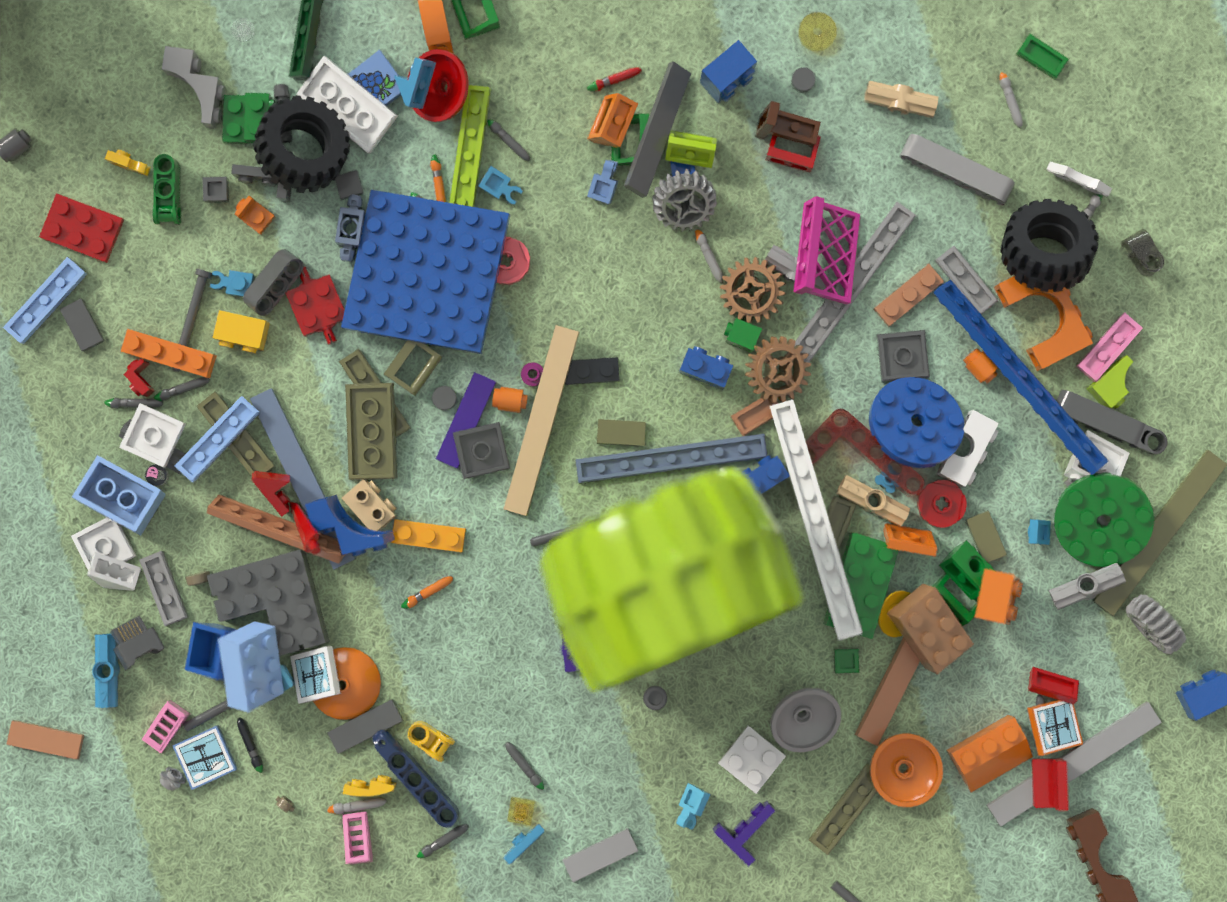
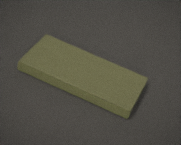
(371, 431)

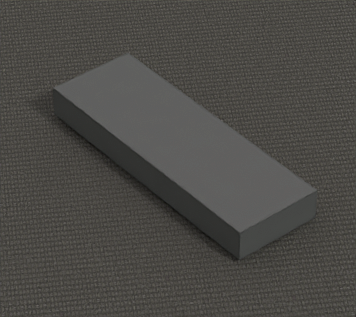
(365, 726)

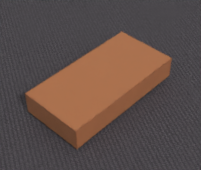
(753, 416)

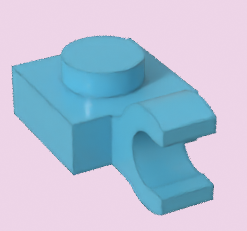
(693, 803)

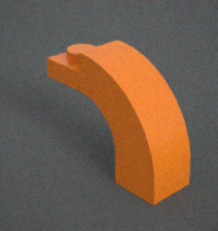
(435, 25)

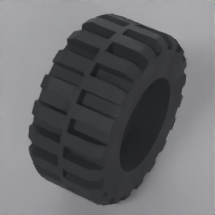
(307, 117)
(1056, 222)

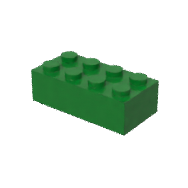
(868, 573)

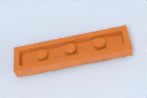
(168, 353)

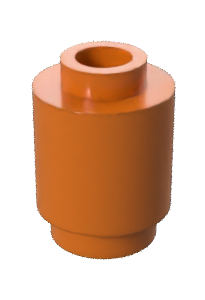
(981, 366)
(509, 399)

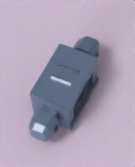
(354, 203)

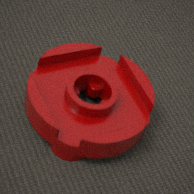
(952, 495)

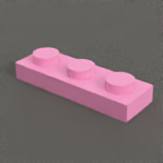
(1109, 347)

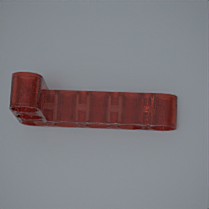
(863, 449)

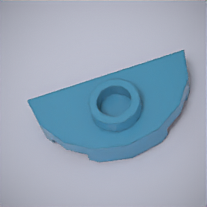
(522, 842)

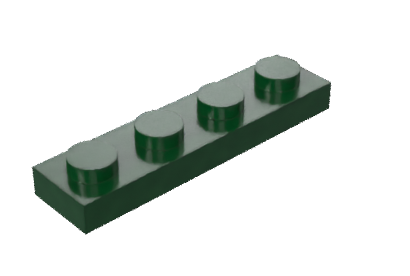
(305, 39)

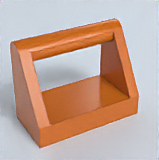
(613, 120)

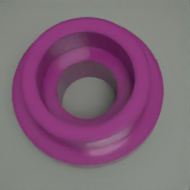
(525, 370)

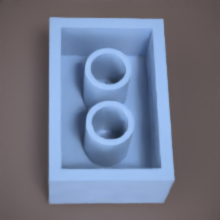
(119, 495)
(251, 666)

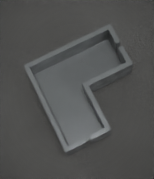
(283, 589)

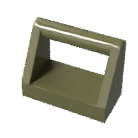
(423, 375)

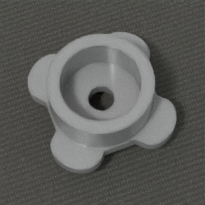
(171, 778)

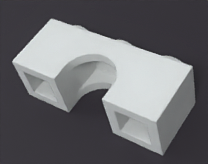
(979, 431)

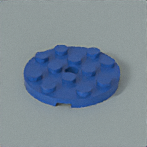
(900, 438)

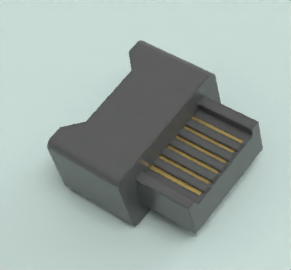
(135, 641)

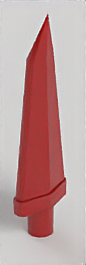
(306, 530)

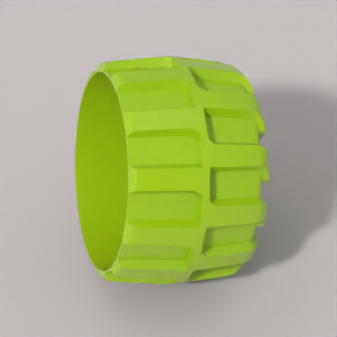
(667, 577)

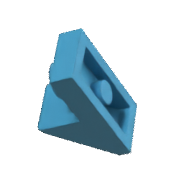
(416, 86)

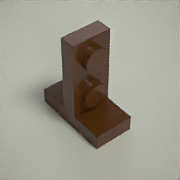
(787, 125)

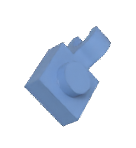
(603, 185)

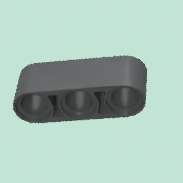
(273, 282)

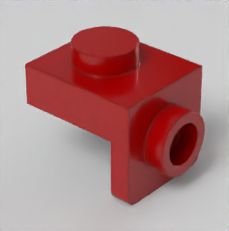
(138, 383)

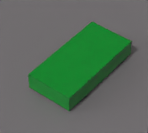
(1042, 56)

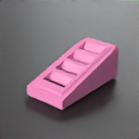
(176, 710)
(367, 857)

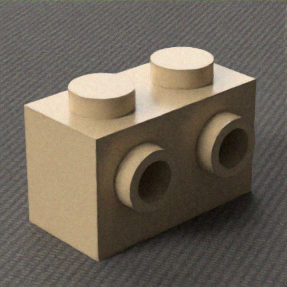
(369, 505)

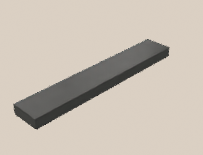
(657, 130)

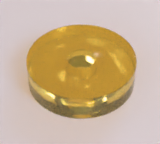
(825, 24)

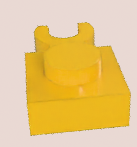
(123, 160)

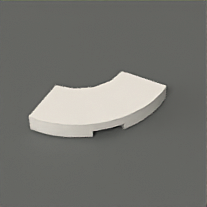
(1088, 183)

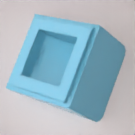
(287, 679)

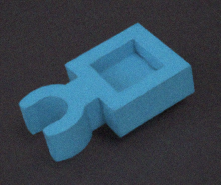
(497, 183)
(236, 282)

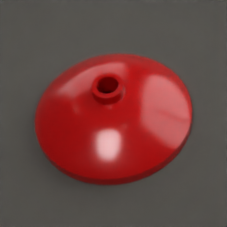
(450, 71)

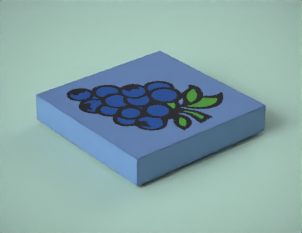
(378, 77)

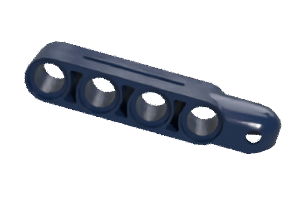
(443, 802)

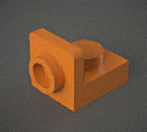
(254, 214)

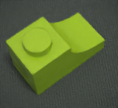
(1110, 387)

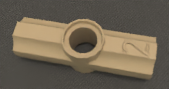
(901, 98)
(886, 508)

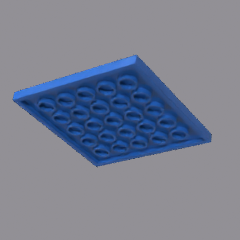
(426, 271)

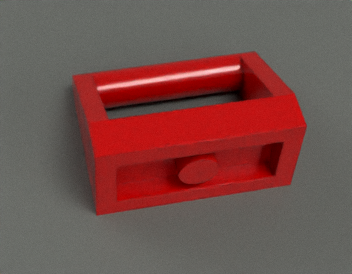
(792, 159)

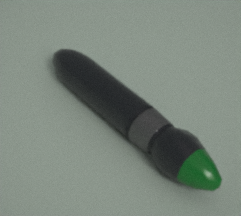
(256, 760)

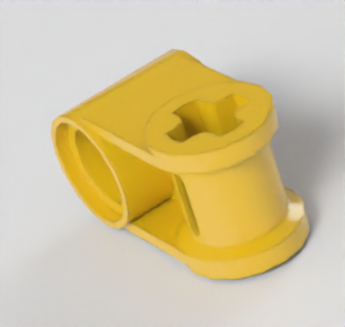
(431, 740)

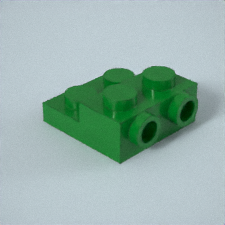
(243, 116)

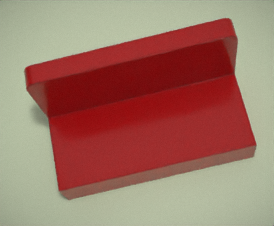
(1050, 783)

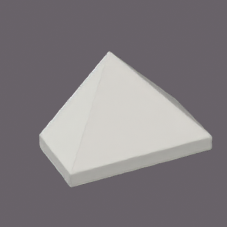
(113, 573)

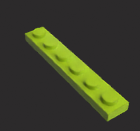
(470, 146)

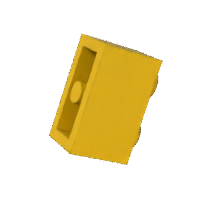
(241, 331)

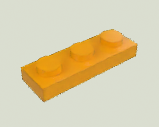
(428, 535)

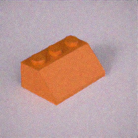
(990, 752)

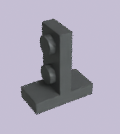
(247, 174)

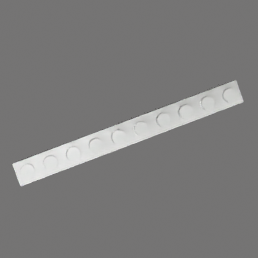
(815, 520)

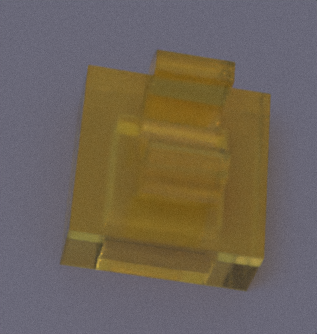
(521, 810)

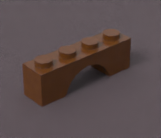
(1089, 832)

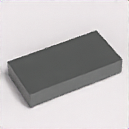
(82, 325)

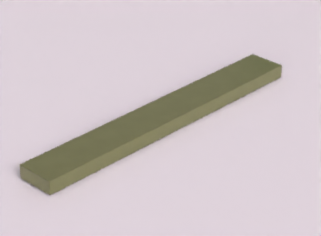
(1165, 527)

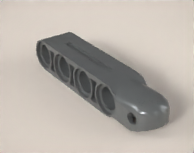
(1113, 423)

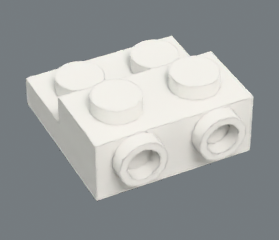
(1115, 455)

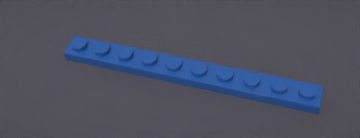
(1021, 377)

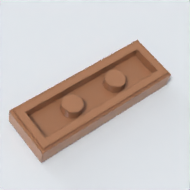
(45, 739)

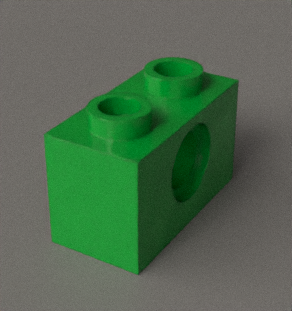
(966, 568)

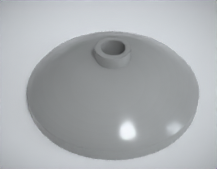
(812, 726)

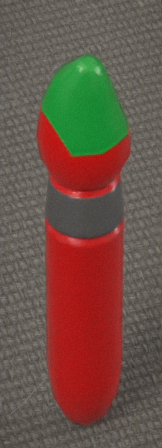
(613, 79)

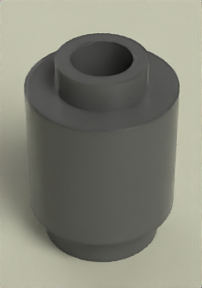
(14, 144)

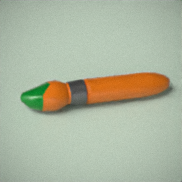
(438, 180)
(411, 601)

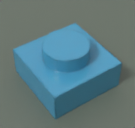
(1039, 532)

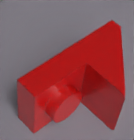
(269, 485)

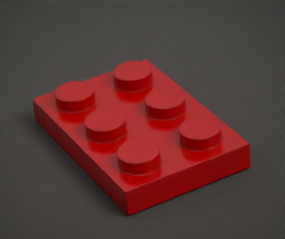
(81, 228)

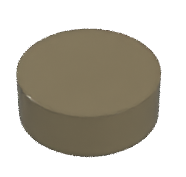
(197, 578)

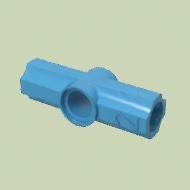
(105, 687)

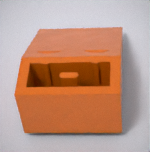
(998, 597)

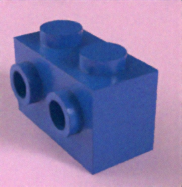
(706, 368)
(768, 474)

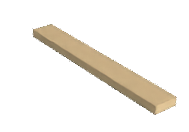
(541, 420)

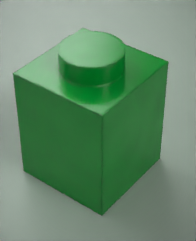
(742, 334)

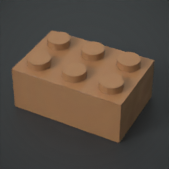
(930, 628)

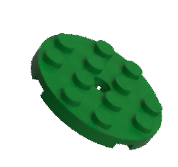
(1103, 495)

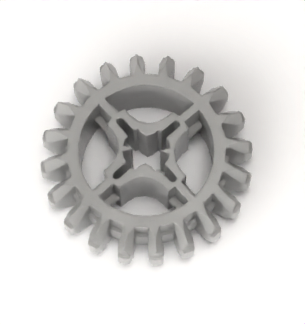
(680, 193)
(1156, 624)

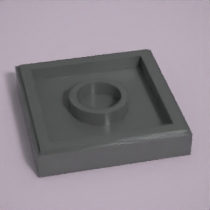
(902, 355)
(481, 450)

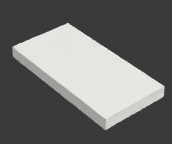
(362, 112)

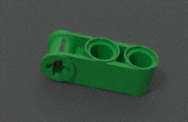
(166, 207)

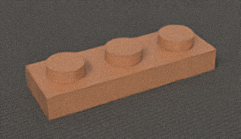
(908, 295)

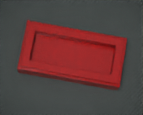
(1053, 685)

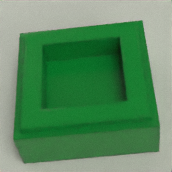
(846, 660)

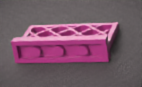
(811, 246)

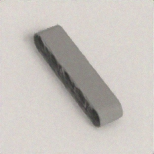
(957, 168)

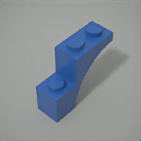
(329, 516)

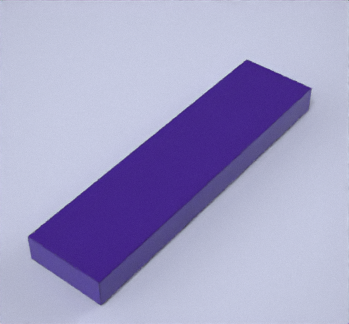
(467, 415)

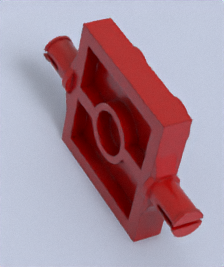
(316, 305)

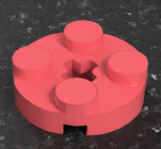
(519, 265)

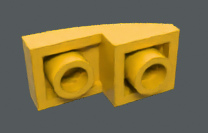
(377, 786)

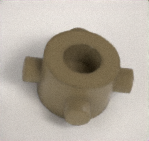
(284, 804)

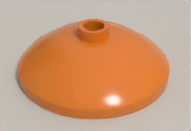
(361, 689)
(922, 773)

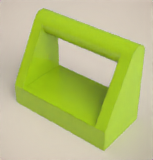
(691, 149)

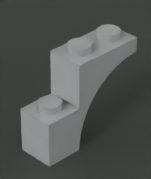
(209, 89)

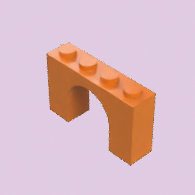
(1071, 333)

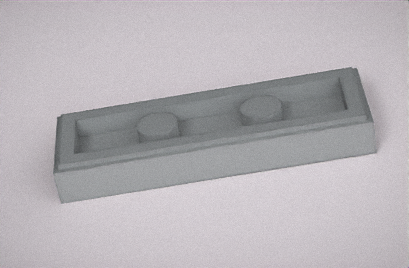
(966, 279)
(163, 588)
(600, 855)

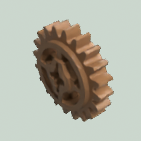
(732, 293)
(785, 364)

